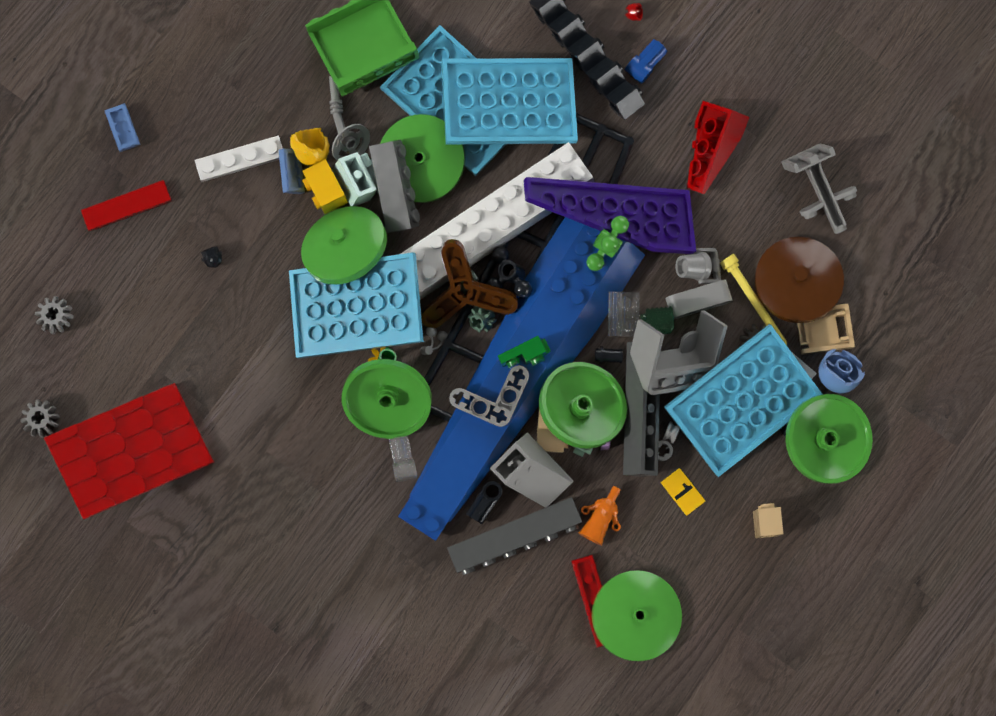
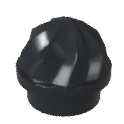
(212, 257)

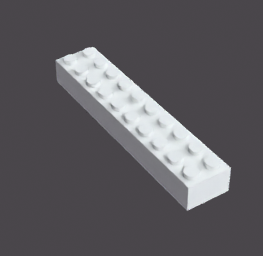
(493, 219)

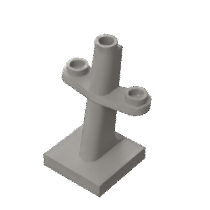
(810, 161)

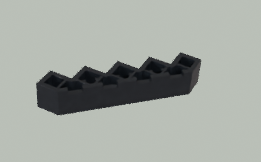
(589, 56)

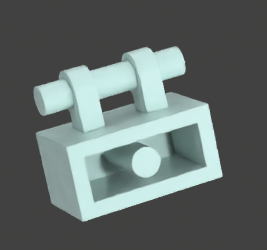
(356, 178)

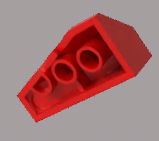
(716, 138)

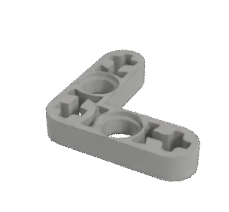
(500, 404)

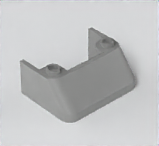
(680, 367)

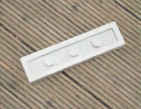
(238, 159)

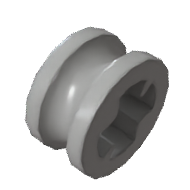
(671, 432)
(666, 456)

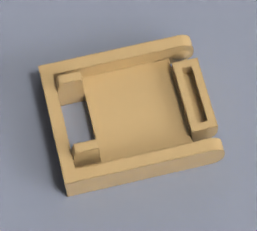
(823, 333)

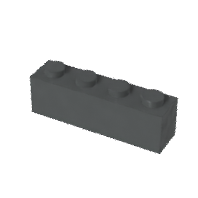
(394, 186)

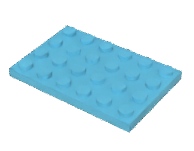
(420, 89)
(509, 101)
(359, 314)
(742, 400)

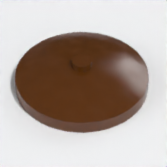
(799, 279)

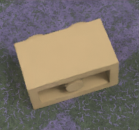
(767, 521)

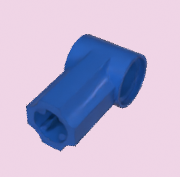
(642, 66)

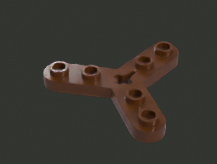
(478, 294)

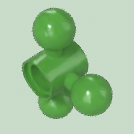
(607, 243)

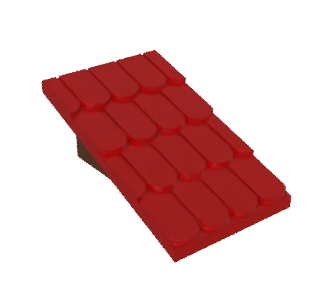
(128, 450)

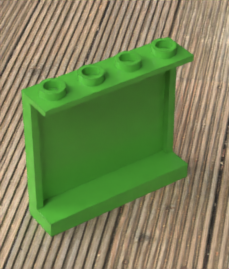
(361, 43)

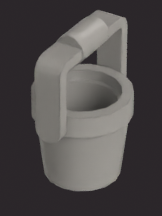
(699, 266)

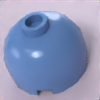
(840, 371)

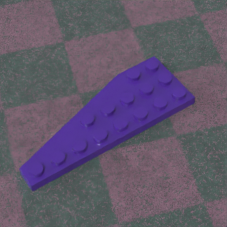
(656, 216)

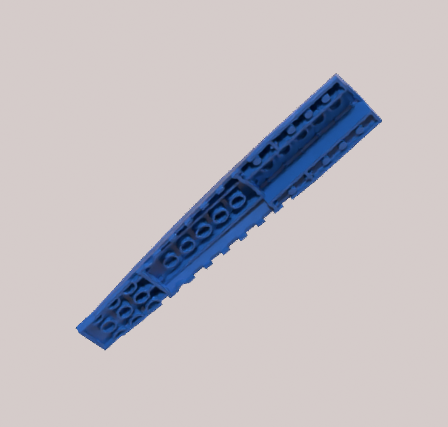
(563, 308)

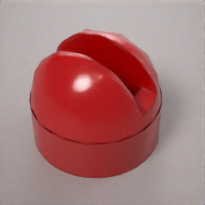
(635, 12)

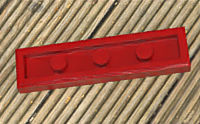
(126, 205)
(589, 586)

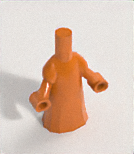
(604, 511)

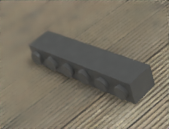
(640, 426)
(515, 535)

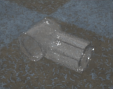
(403, 465)

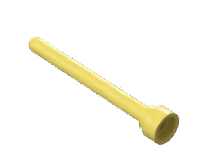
(731, 265)

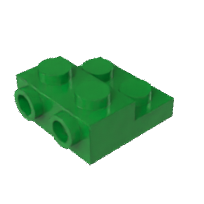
(531, 351)

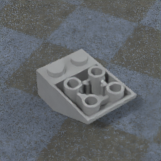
(531, 471)

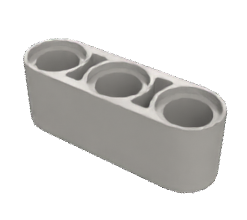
(699, 299)

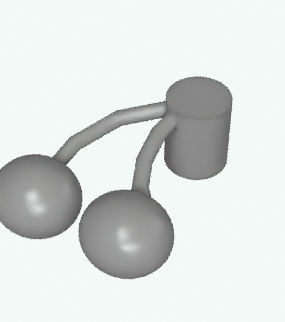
(432, 332)

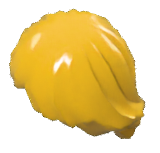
(310, 146)

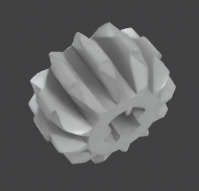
(61, 316)
(46, 423)

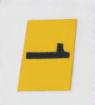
(683, 491)

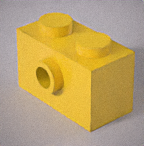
(324, 186)

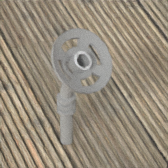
(346, 139)

